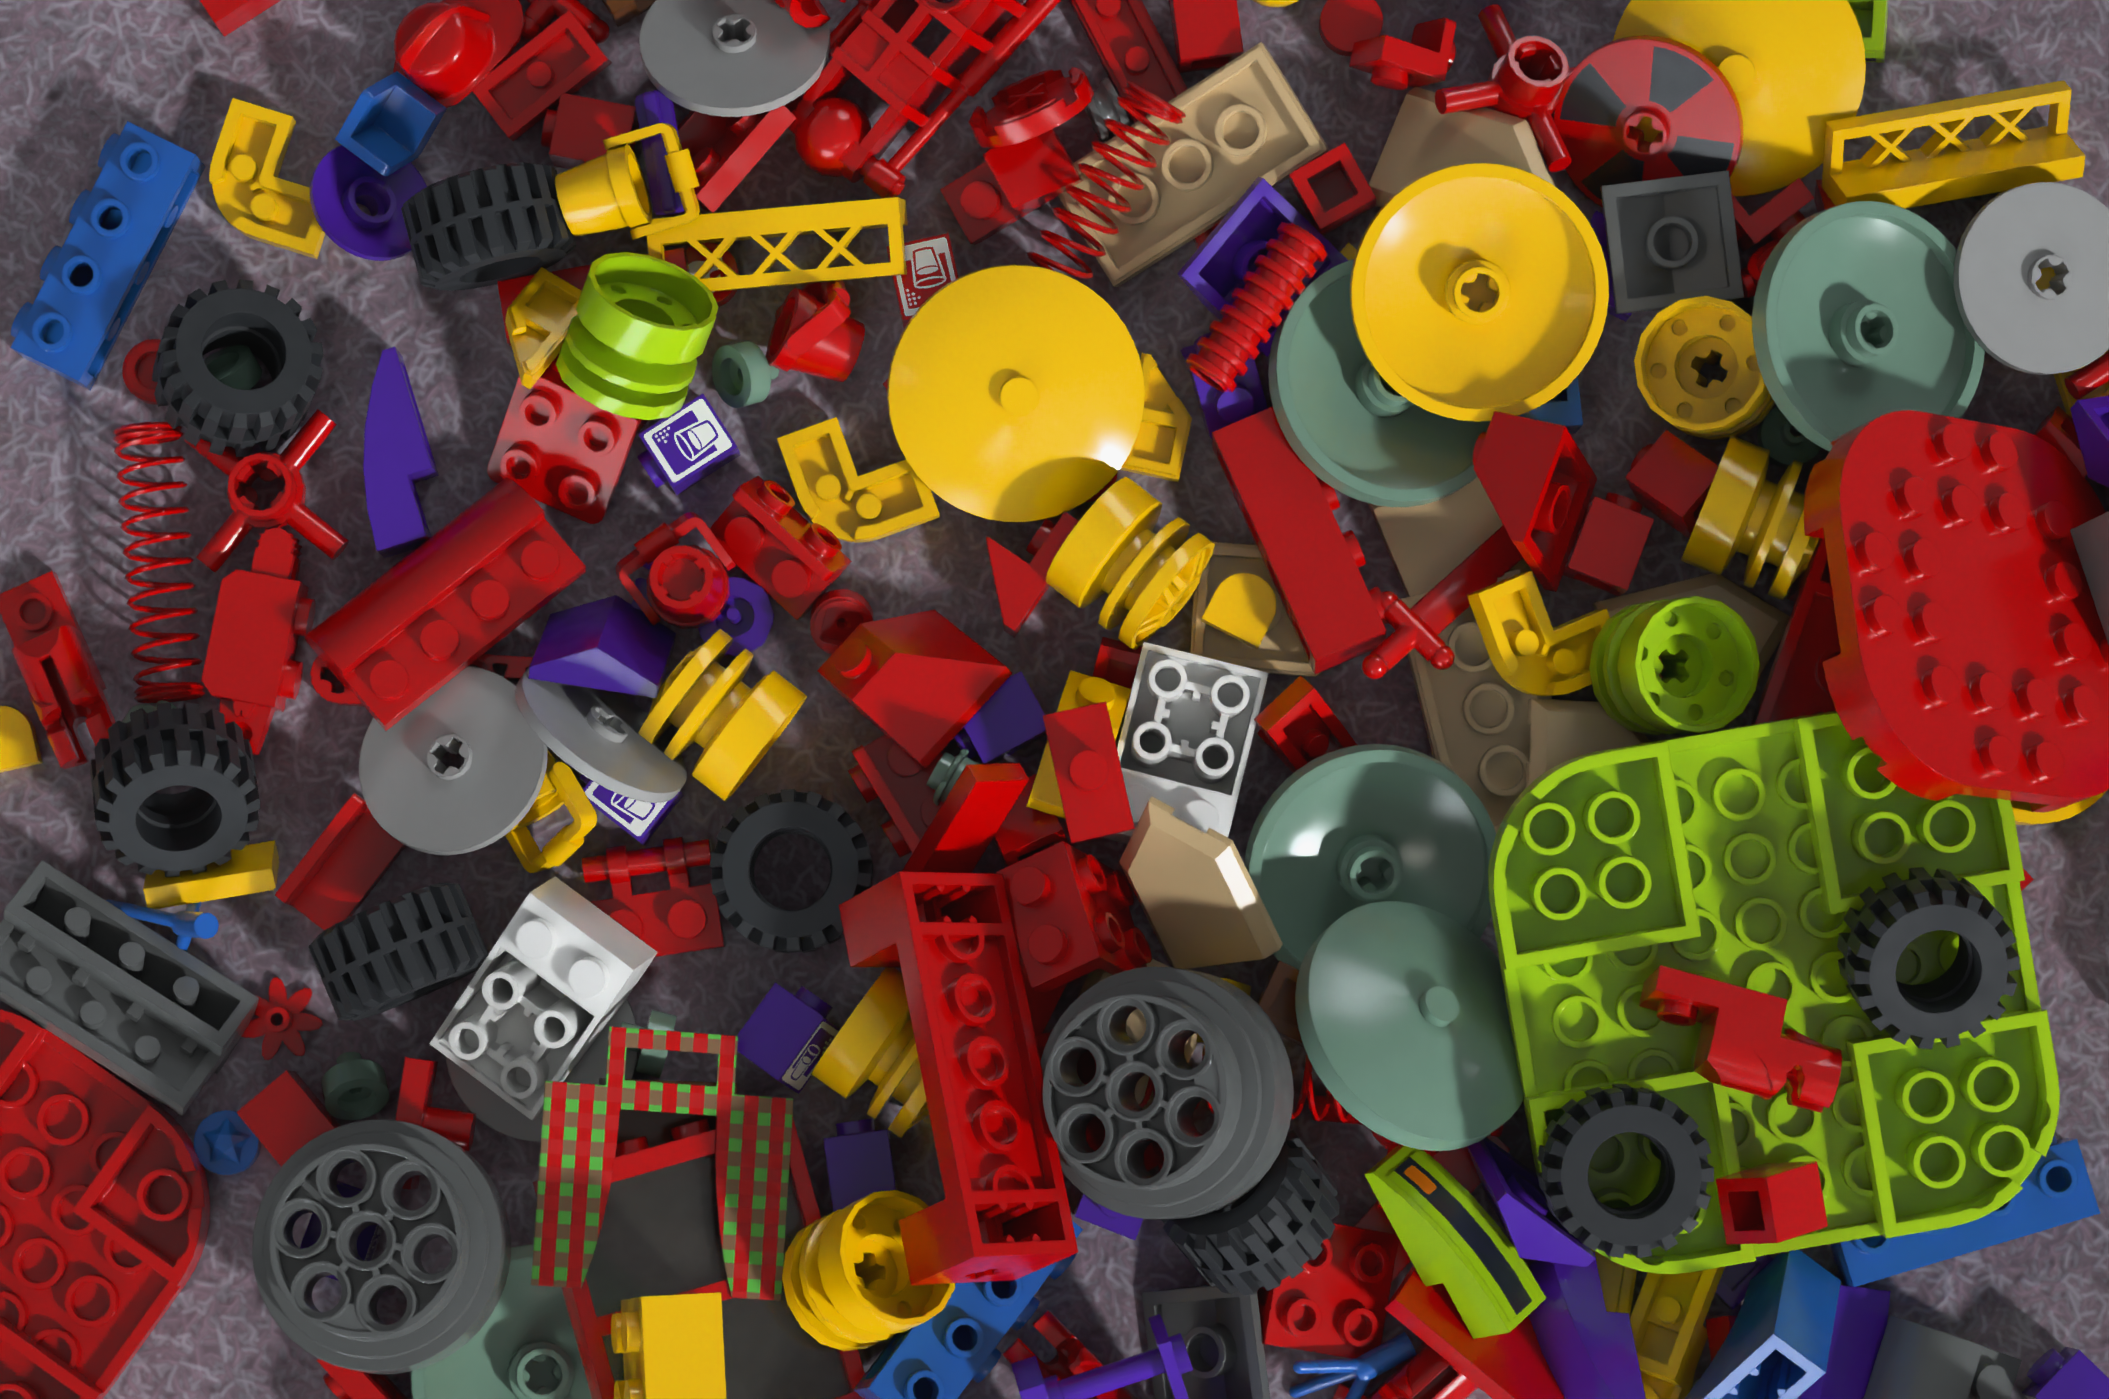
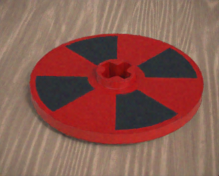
(1650, 79)

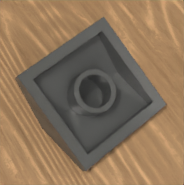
(1671, 241)
(1220, 1338)

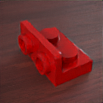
(728, 149)
(779, 546)
(901, 786)

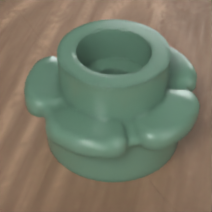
(947, 773)

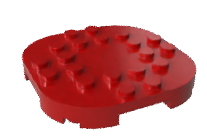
(1964, 609)
(94, 1217)

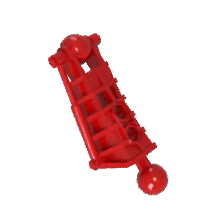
(878, 49)

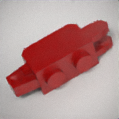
(257, 636)

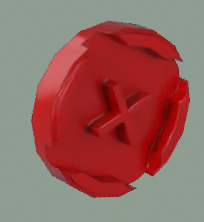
(1031, 107)

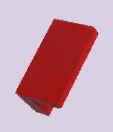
(341, 866)

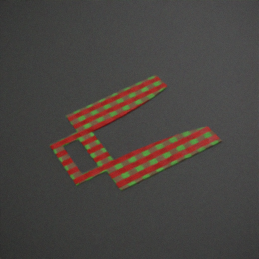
(581, 1149)

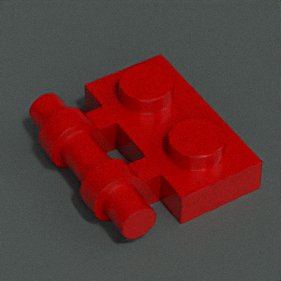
(666, 920)

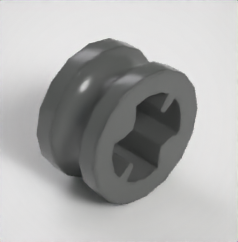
(1105, 106)

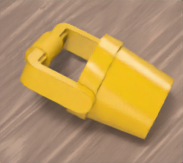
(613, 191)
(557, 789)

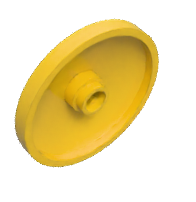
(1786, 64)
(1479, 291)
(1015, 393)

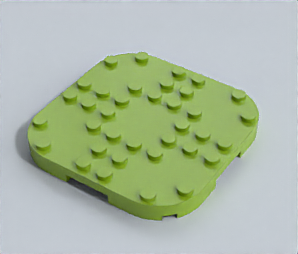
(1739, 869)

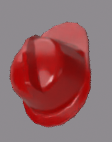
(456, 44)

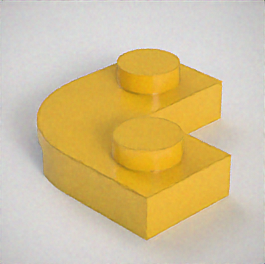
(248, 185)
(850, 504)
(1525, 644)

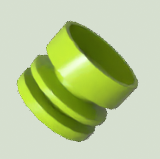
(636, 335)
(1705, 666)

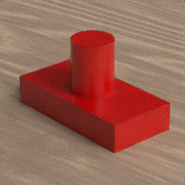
(1088, 772)
(416, 1108)

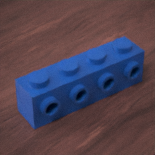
(107, 254)
(2051, 1196)
(959, 1341)

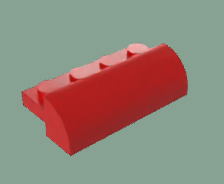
(446, 603)

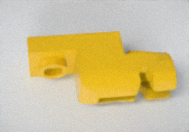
(1671, 1329)

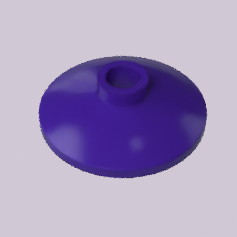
(343, 181)

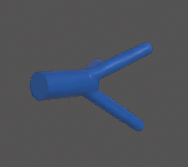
(183, 923)
(1362, 1368)

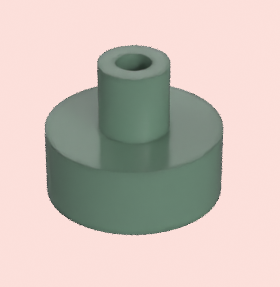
(235, 367)
(742, 374)
(1783, 446)
(651, 1060)
(354, 1087)

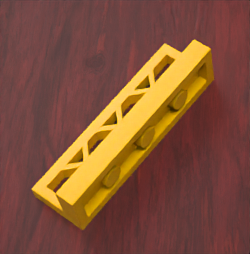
(1955, 169)
(790, 223)

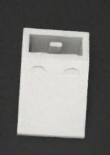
(1188, 736)
(542, 995)

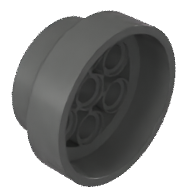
(1241, 1076)
(441, 1307)

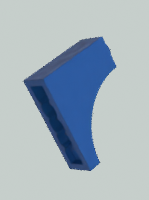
(1779, 1334)

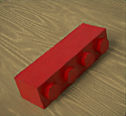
(1301, 542)

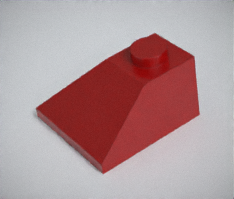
(1536, 487)
(914, 679)

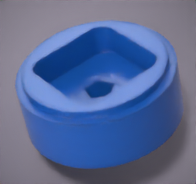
(226, 1143)

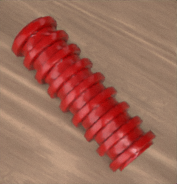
(1256, 307)

